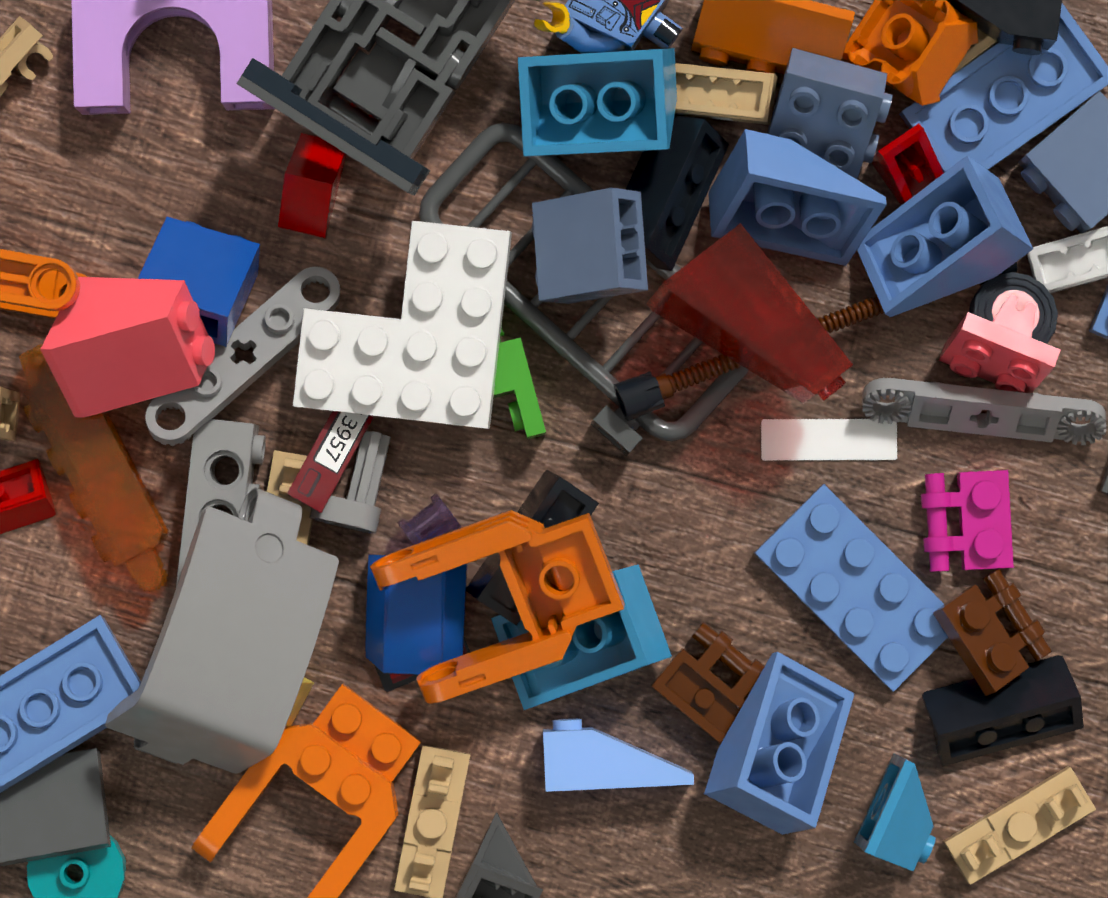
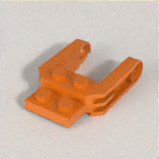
(36, 284)
(554, 578)
(347, 758)

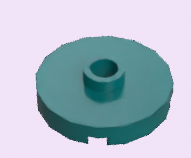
(102, 874)

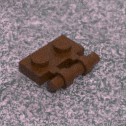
(982, 639)
(701, 693)

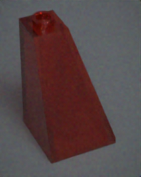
(753, 316)

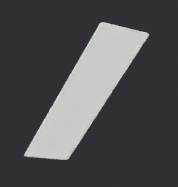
(828, 439)

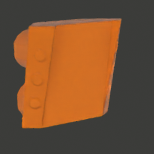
(913, 43)

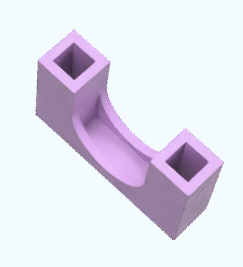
(108, 29)

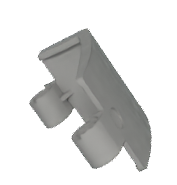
(232, 640)

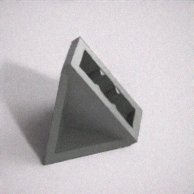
(498, 869)

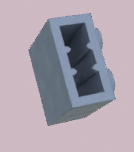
(831, 109)
(1074, 166)
(589, 246)

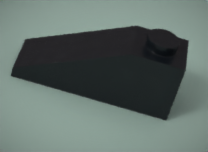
(1020, 23)

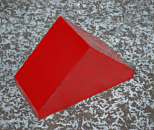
(908, 164)
(311, 186)

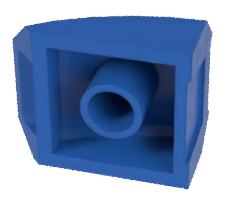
(415, 621)

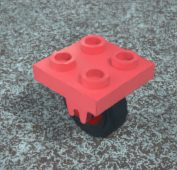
(1006, 334)

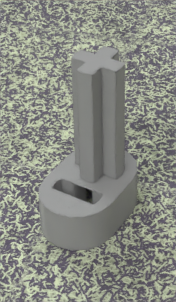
(359, 508)

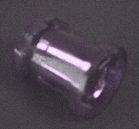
(430, 522)

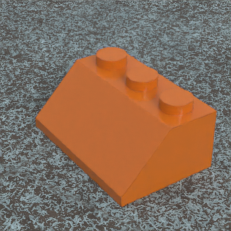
(767, 30)

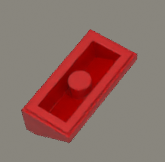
(24, 496)

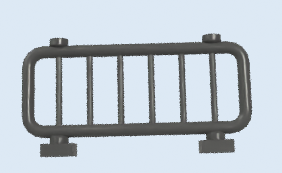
(608, 423)

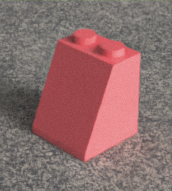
(127, 343)

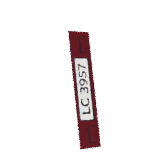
(329, 458)

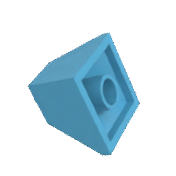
(898, 818)

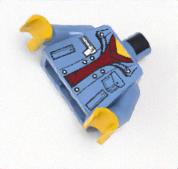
(610, 24)

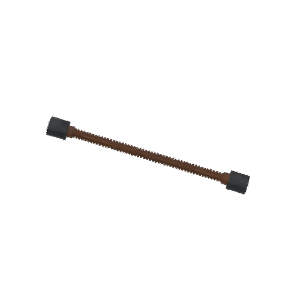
(647, 393)

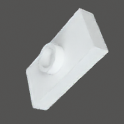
(1071, 260)

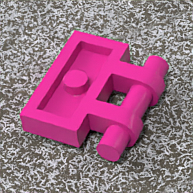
(983, 520)

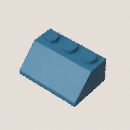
(597, 102)

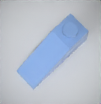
(595, 760)

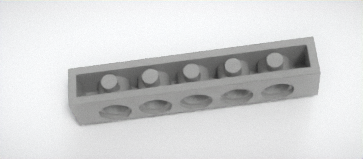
(210, 445)

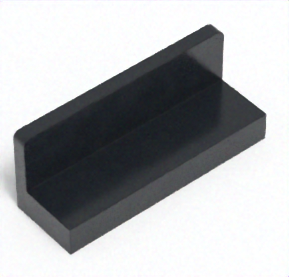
(675, 186)
(550, 503)
(1025, 710)

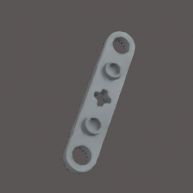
(272, 334)
(960, 407)

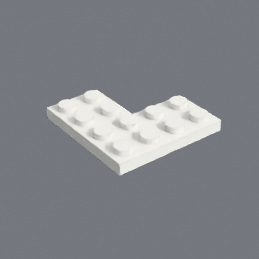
(434, 359)

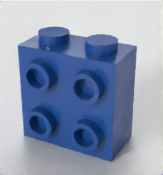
(214, 267)

